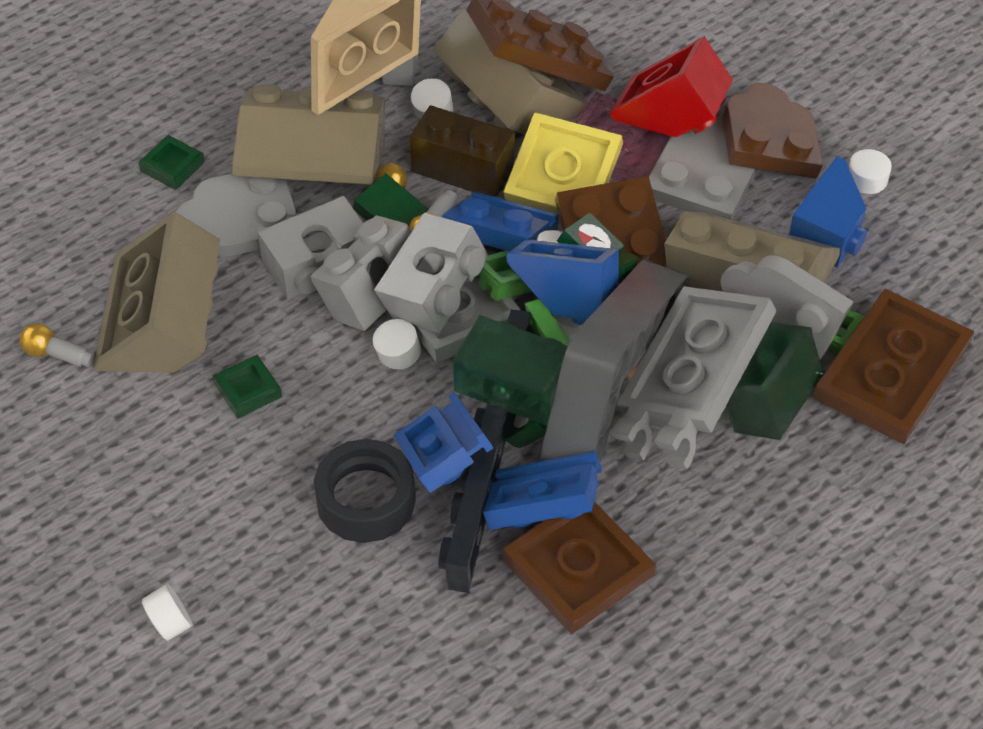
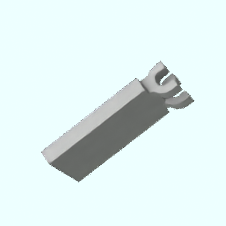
(690, 371)

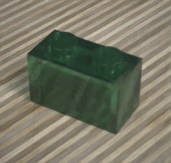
(509, 368)
(775, 382)

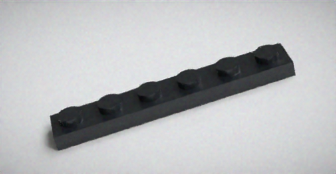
(460, 553)

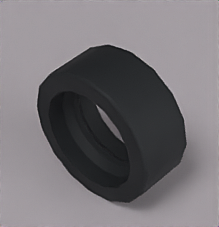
(372, 523)

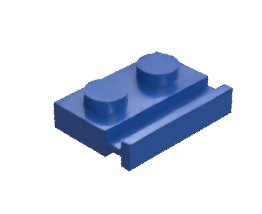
(502, 222)
(442, 443)
(543, 491)

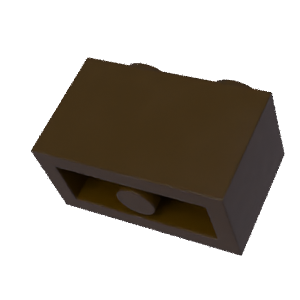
(462, 151)

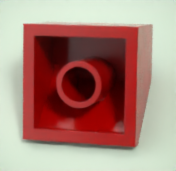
(676, 92)

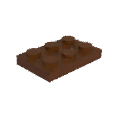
(540, 42)
(893, 365)

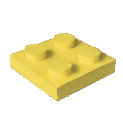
(559, 159)

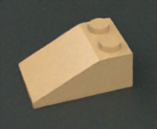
(360, 44)

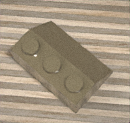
(501, 85)
(288, 141)
(709, 244)
(159, 299)

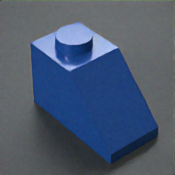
(833, 212)
(567, 276)

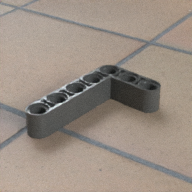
(604, 355)

